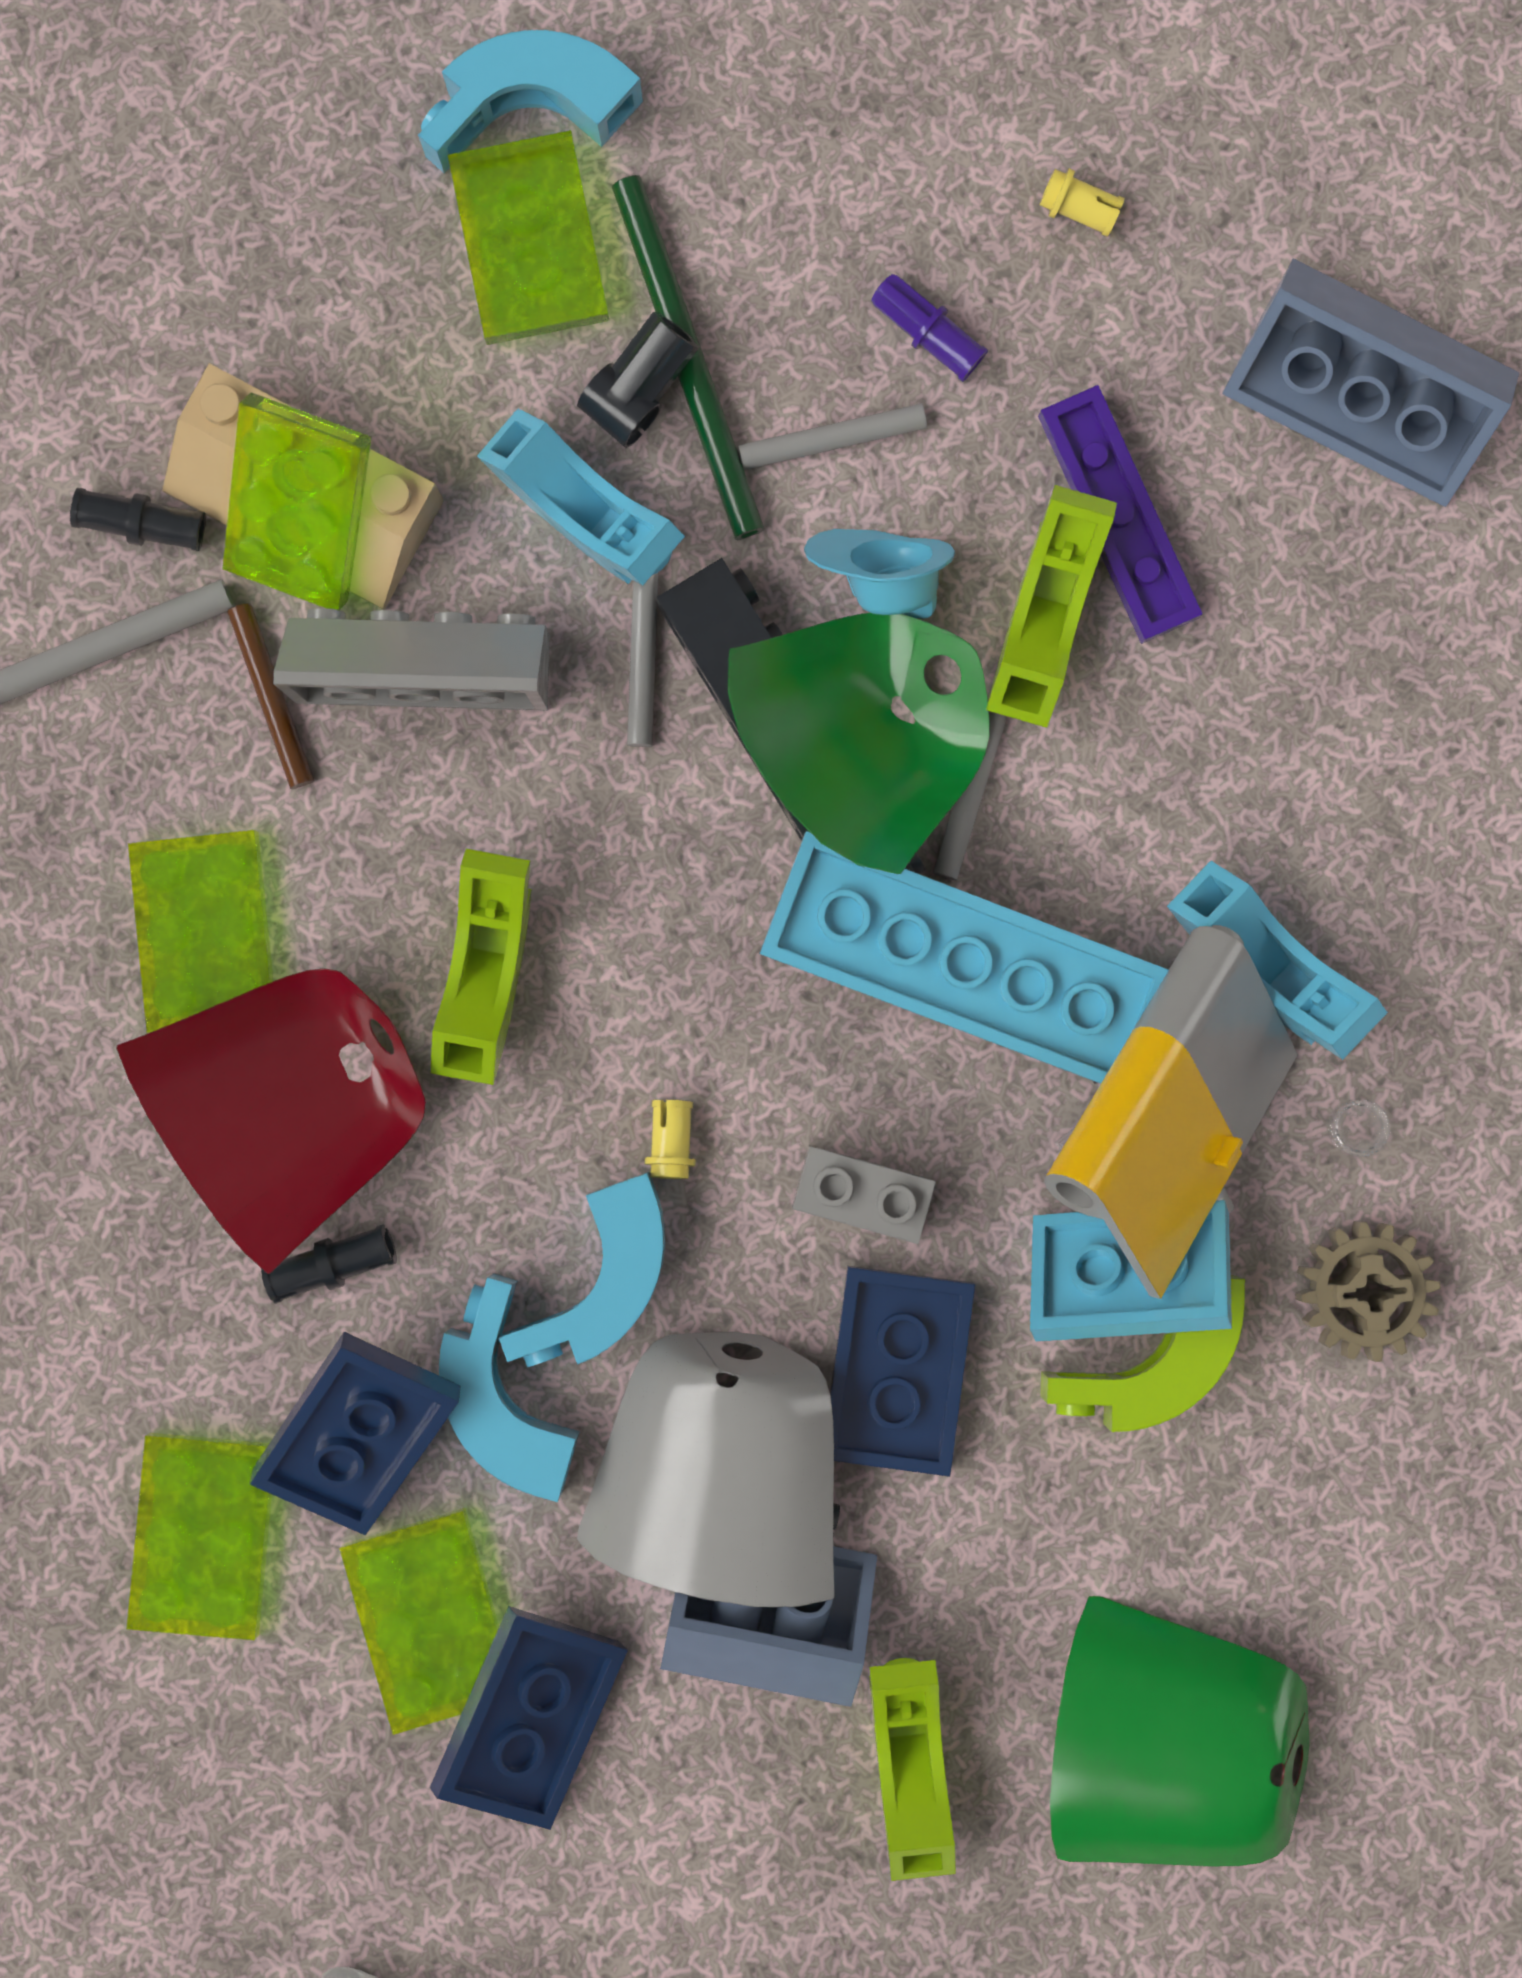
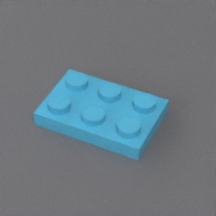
(1091, 1291)

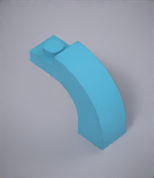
(529, 72)
(578, 501)
(1304, 990)
(632, 1260)
(490, 1426)

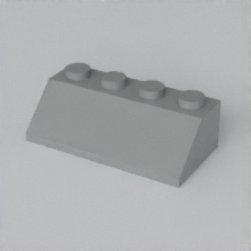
(415, 661)

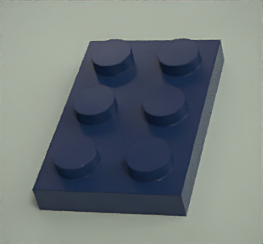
(899, 1369)
(355, 1434)
(528, 1718)

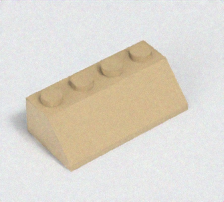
(395, 502)

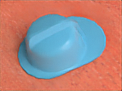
(884, 569)

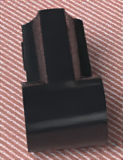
(629, 391)

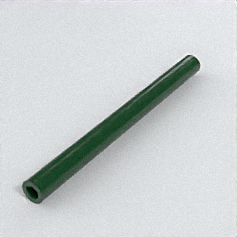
(695, 376)

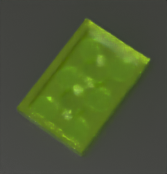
(528, 237)
(295, 501)
(199, 922)
(199, 1538)
(422, 1615)

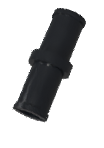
(137, 519)
(330, 1264)

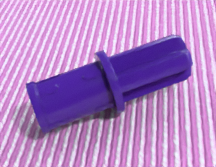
(928, 326)

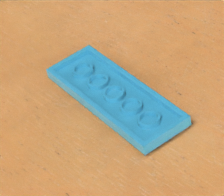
(960, 960)

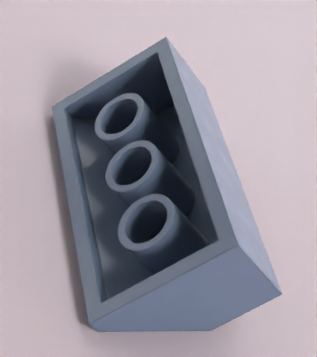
(1371, 383)

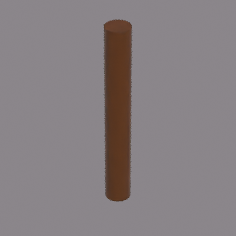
(269, 696)

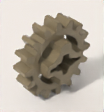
(1371, 1316)

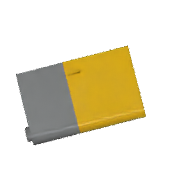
(1177, 1106)

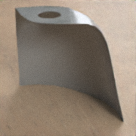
(718, 1482)

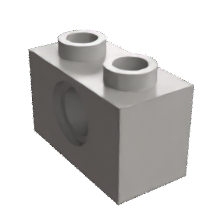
(863, 1194)

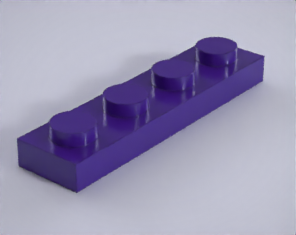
(1137, 544)

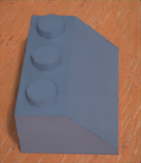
(786, 1650)

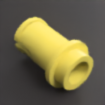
(1081, 202)
(670, 1140)

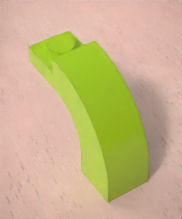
(1050, 606)
(483, 967)
(1159, 1387)
(912, 1769)

